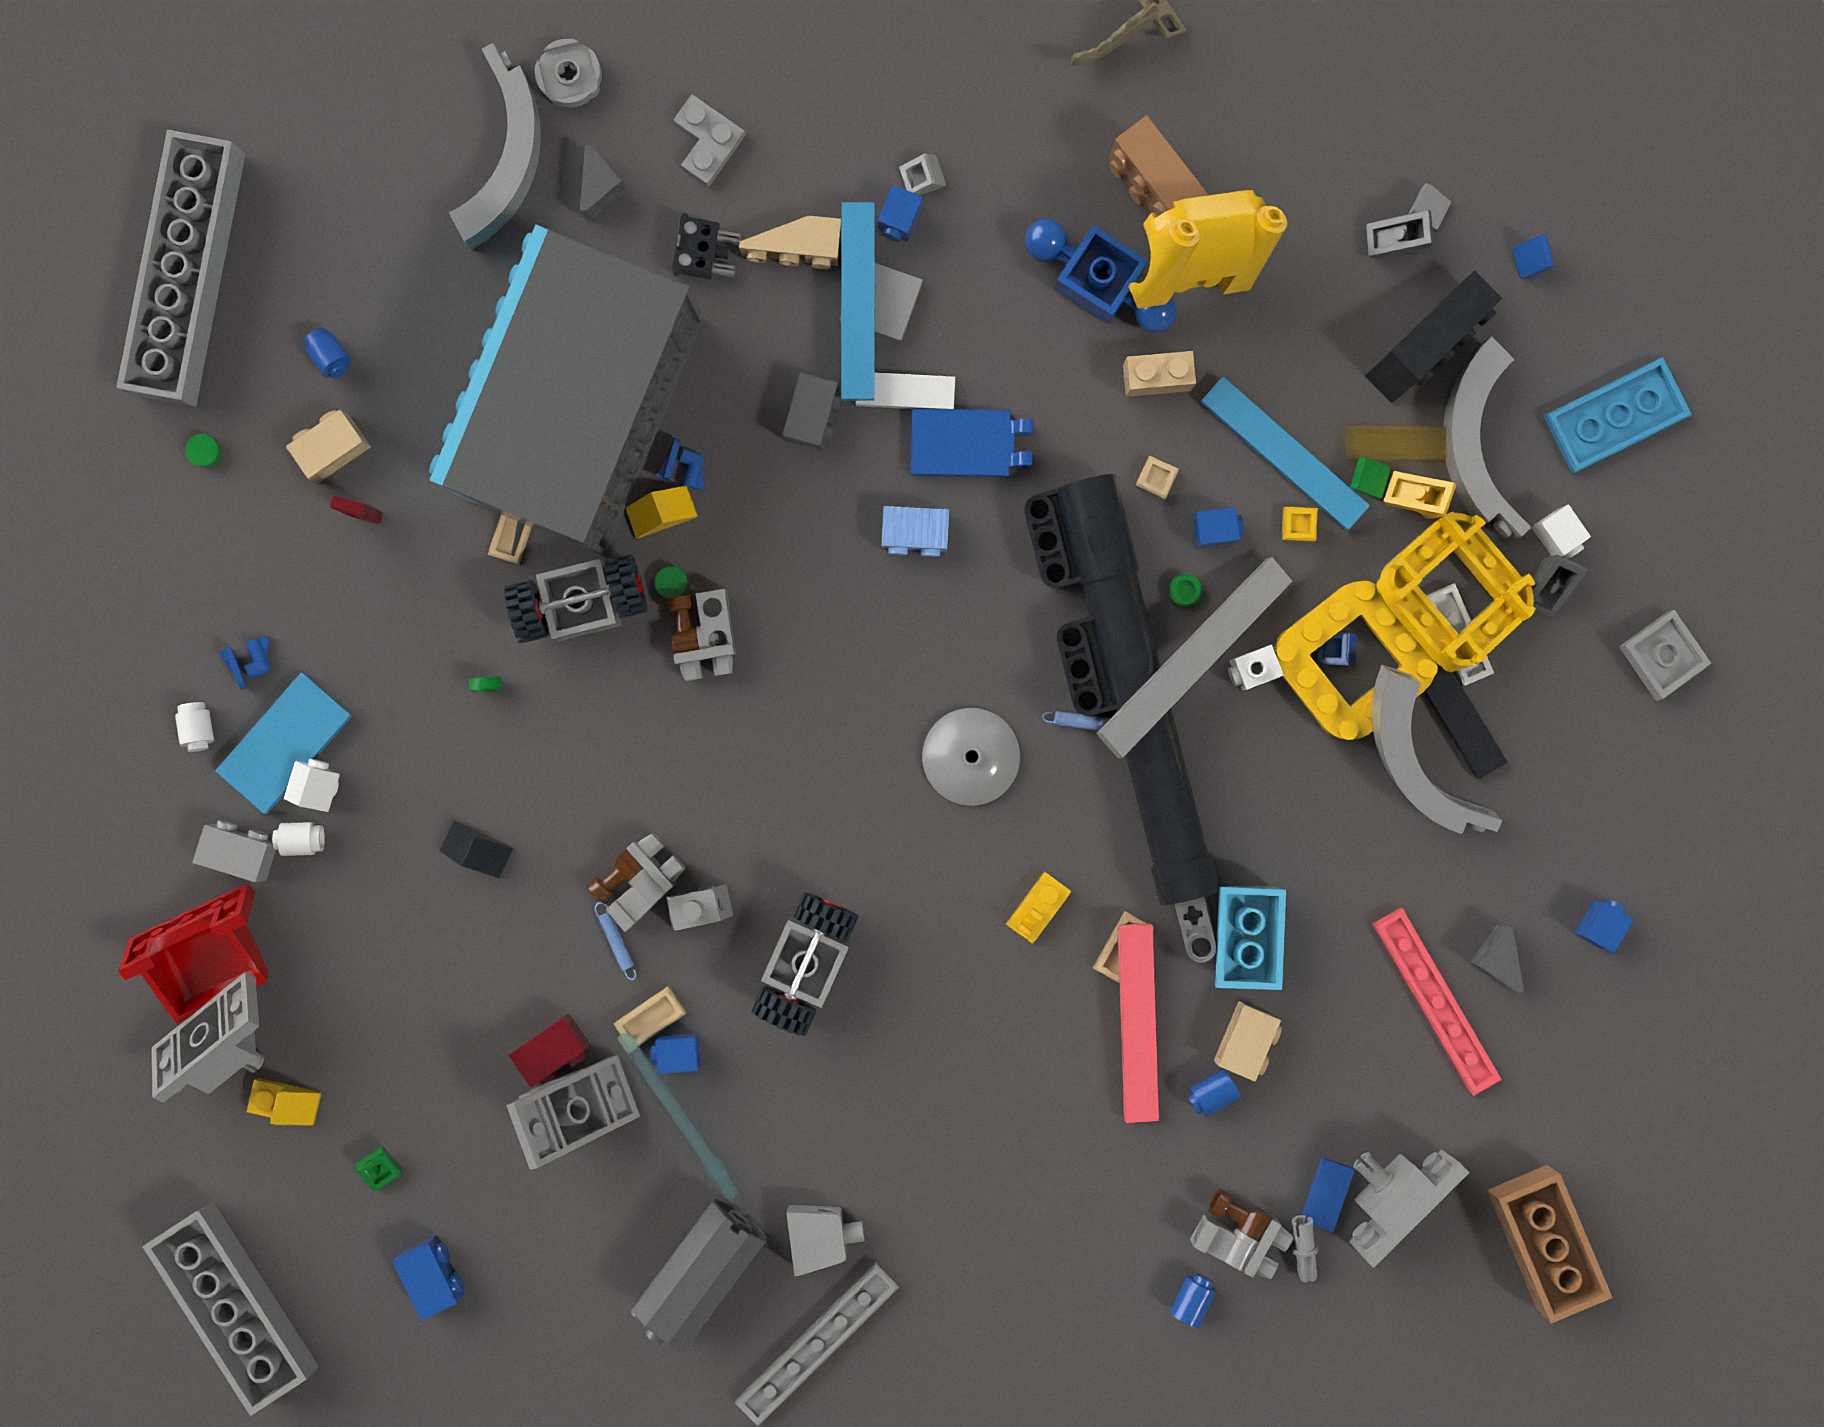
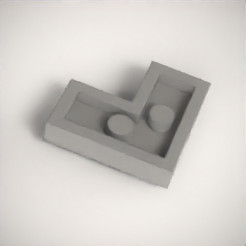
(715, 137)

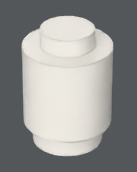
(194, 726)
(298, 839)

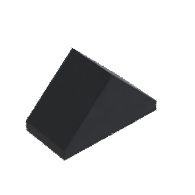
(475, 850)

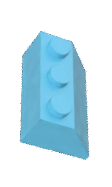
(1250, 937)

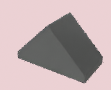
(599, 184)
(1554, 583)
(1500, 958)

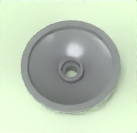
(946, 761)

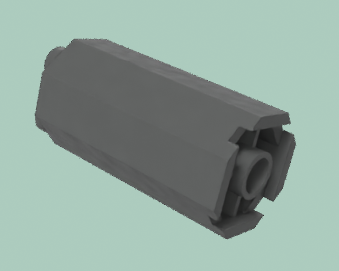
(698, 1274)

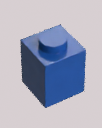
(899, 214)
(1217, 527)
(1605, 925)
(676, 1053)

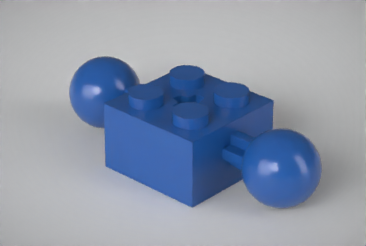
(1097, 253)

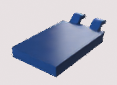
(967, 443)

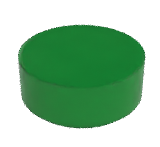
(203, 450)
(671, 582)
(1184, 590)
(485, 684)

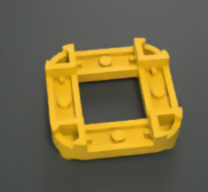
(1510, 591)
(1321, 624)

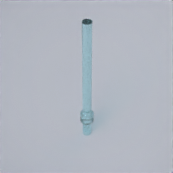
(713, 1166)

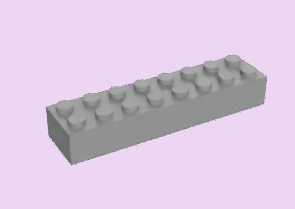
(181, 268)

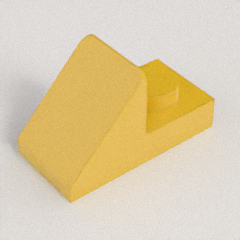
(1420, 494)
(283, 1103)

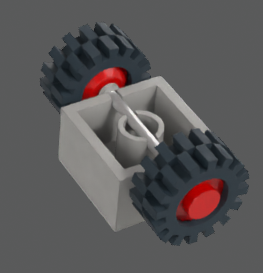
(576, 600)
(804, 963)

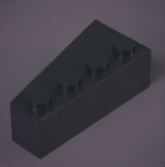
(1435, 337)

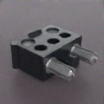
(690, 240)

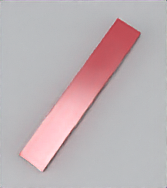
(1436, 1001)
(1138, 1022)

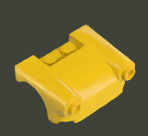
(1208, 244)

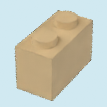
(1159, 373)
(327, 445)
(1248, 1041)

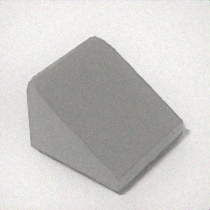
(922, 174)
(1431, 199)

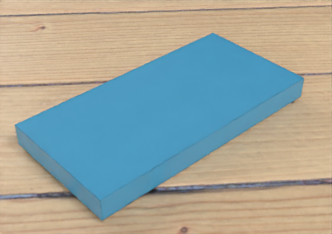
(1617, 415)
(290, 731)

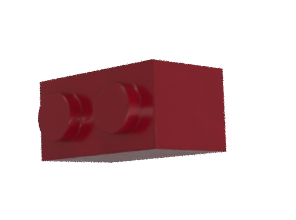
(549, 1051)

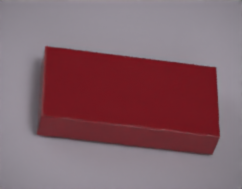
(356, 509)

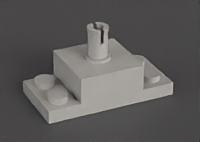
(210, 1043)
(572, 1111)
(1400, 1199)

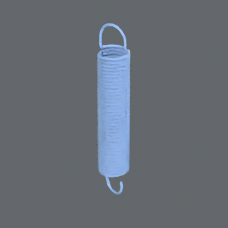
(1078, 720)
(616, 941)

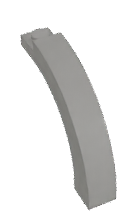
(513, 176)
(1463, 442)
(1391, 722)

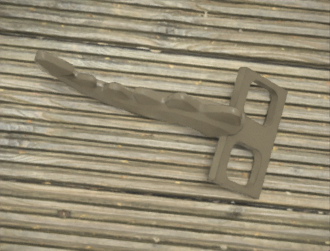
(1143, 19)

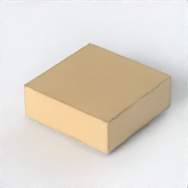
(1156, 477)

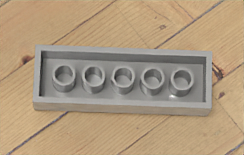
(231, 1308)

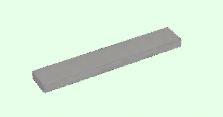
(817, 1343)

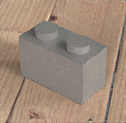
(235, 851)

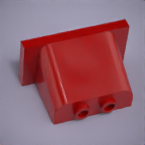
(197, 953)

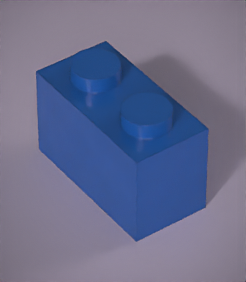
(429, 1277)

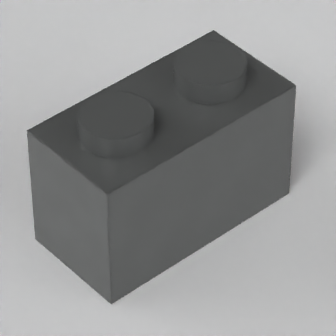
(811, 412)

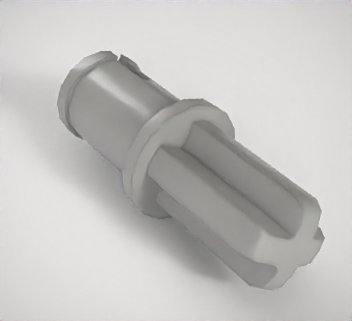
(1304, 1248)

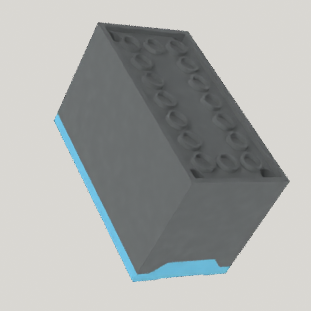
(568, 390)

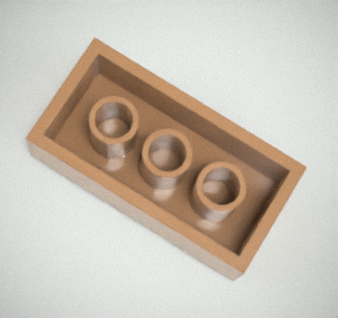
(1152, 168)
(1549, 1244)

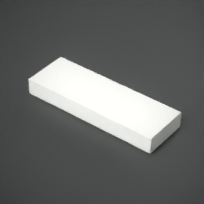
(912, 392)
(1453, 609)

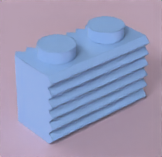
(915, 530)

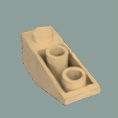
(803, 240)

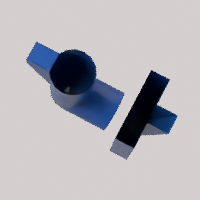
(693, 476)
(258, 651)

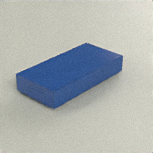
(1328, 1193)

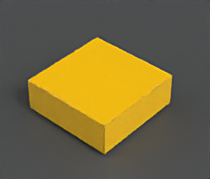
(1299, 524)

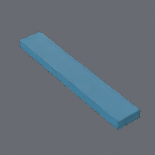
(858, 302)
(1284, 454)

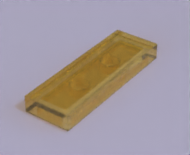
(1396, 443)

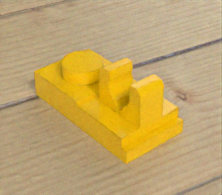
(1038, 907)

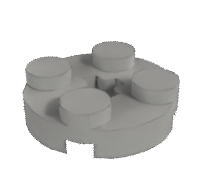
(580, 59)

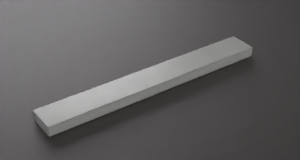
(1194, 658)

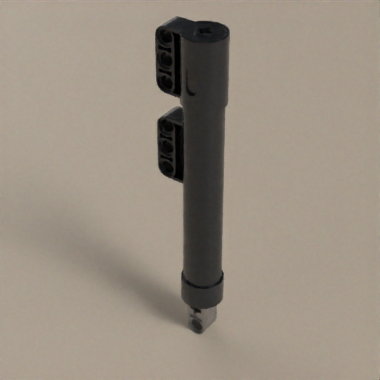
(1121, 658)

